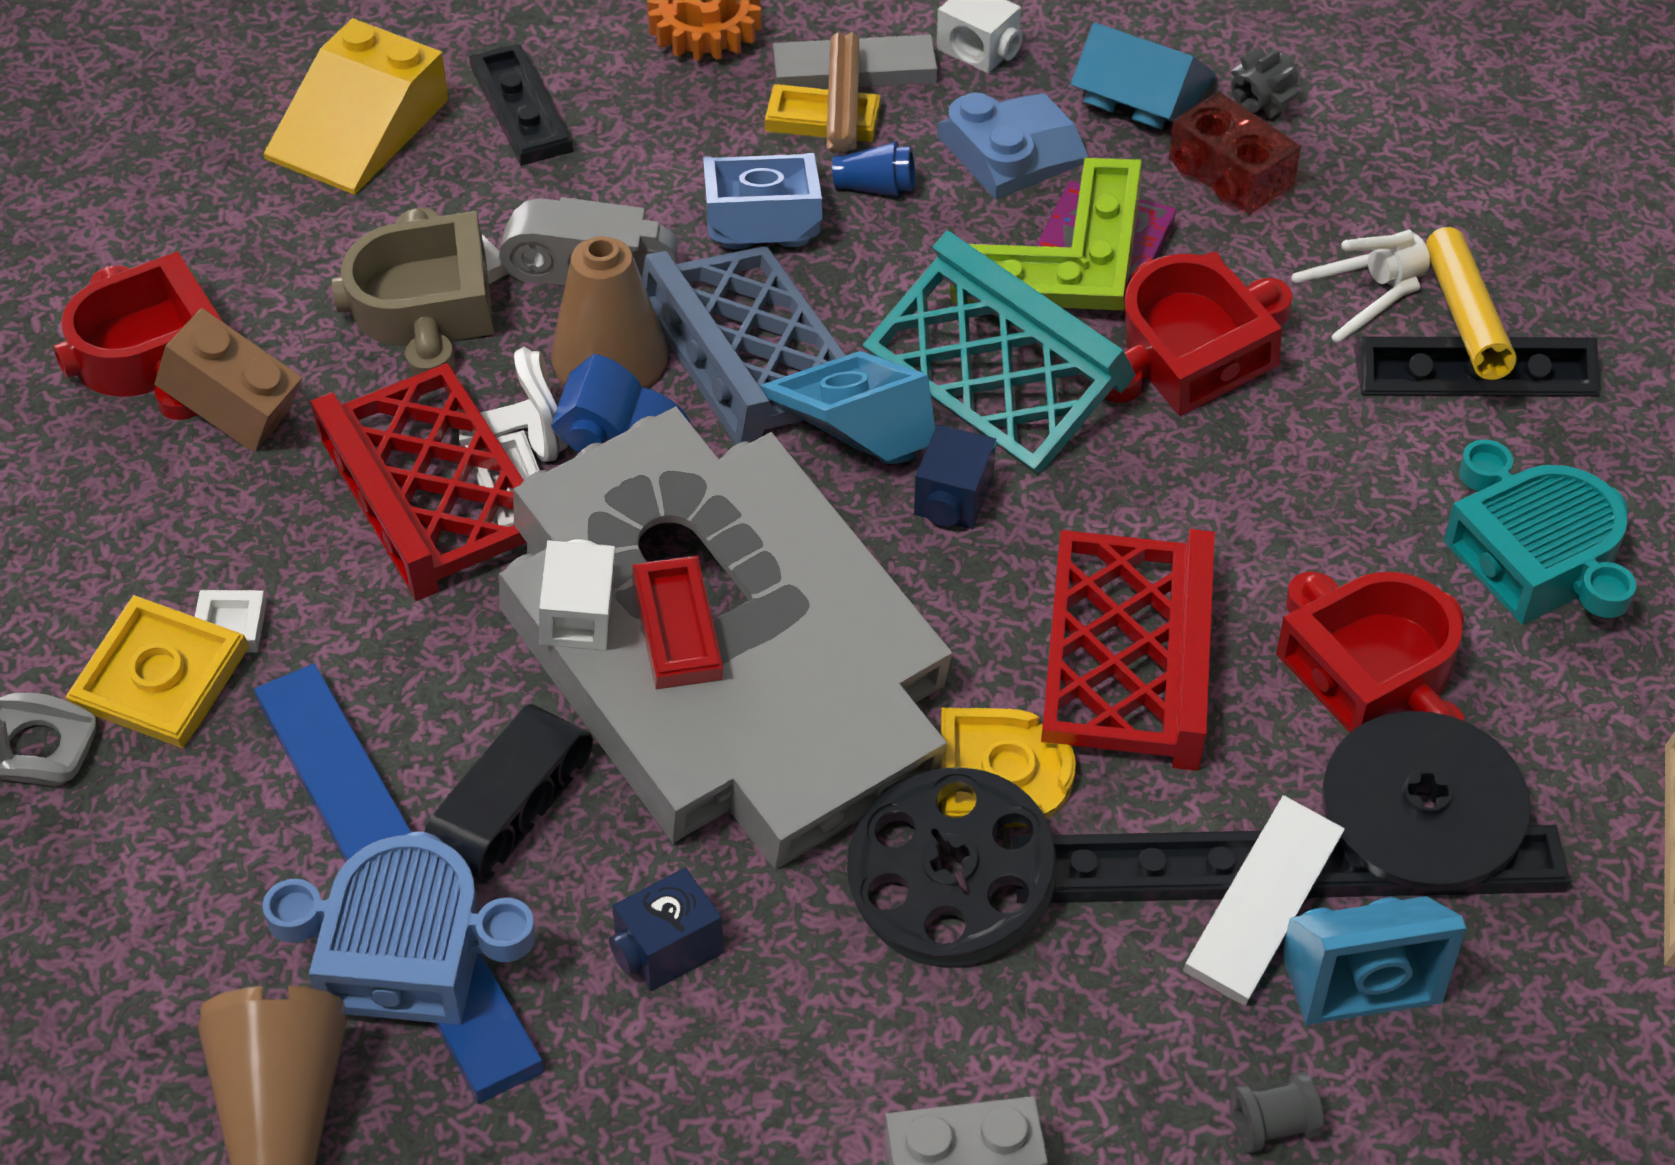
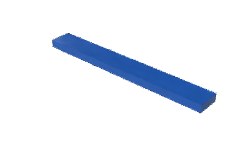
(358, 811)

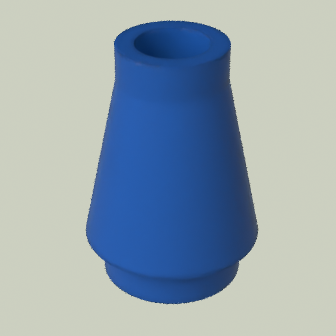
(876, 170)

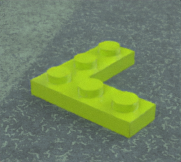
(1099, 263)

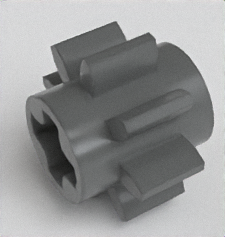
(1264, 82)

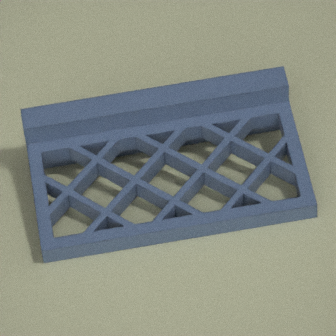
(712, 350)

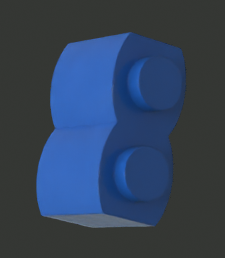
(603, 403)

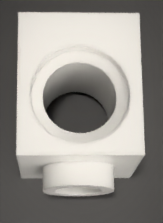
(979, 31)
(576, 594)

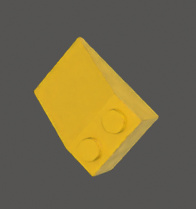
(358, 106)

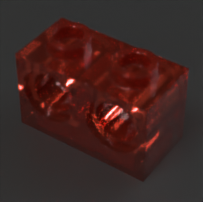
(1234, 153)

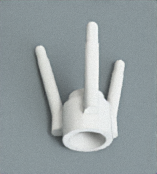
(1395, 261)

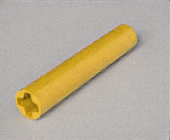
(1470, 304)

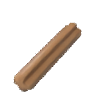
(843, 93)

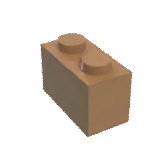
(227, 379)

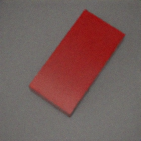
(677, 622)

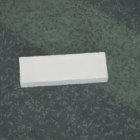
(1262, 900)

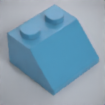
(1139, 76)
(1371, 957)

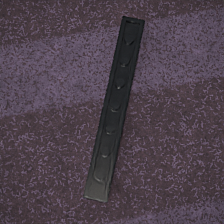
(1206, 863)

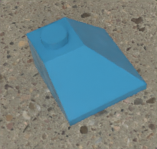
(862, 403)

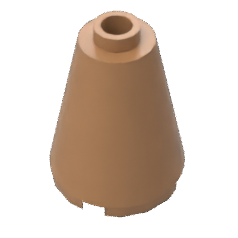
(608, 314)
(272, 1070)

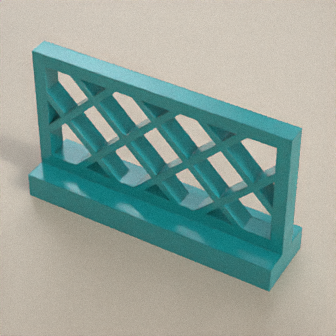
(1038, 322)

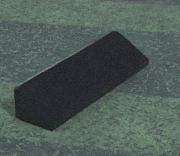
(1444, 368)

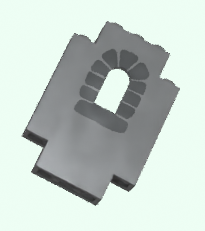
(814, 665)

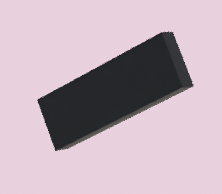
(520, 104)

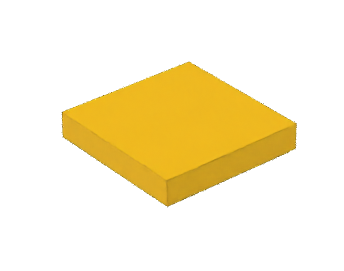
(158, 671)

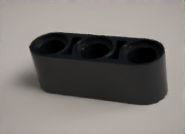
(508, 786)

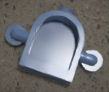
(400, 929)

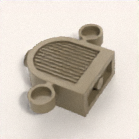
(419, 285)

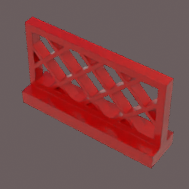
(389, 507)
(1184, 661)

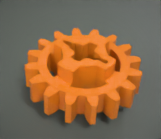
(704, 25)

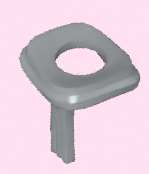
(69, 720)

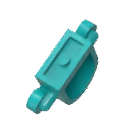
(1540, 535)

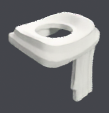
(533, 413)

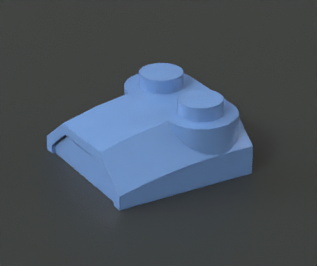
(1011, 140)
(762, 200)

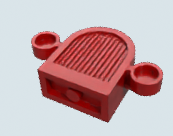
(122, 325)
(1199, 329)
(1371, 644)

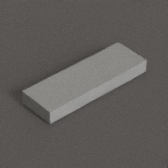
(881, 62)

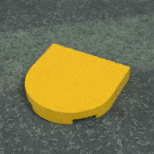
(1008, 746)

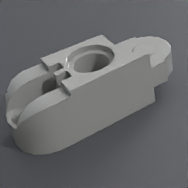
(546, 232)

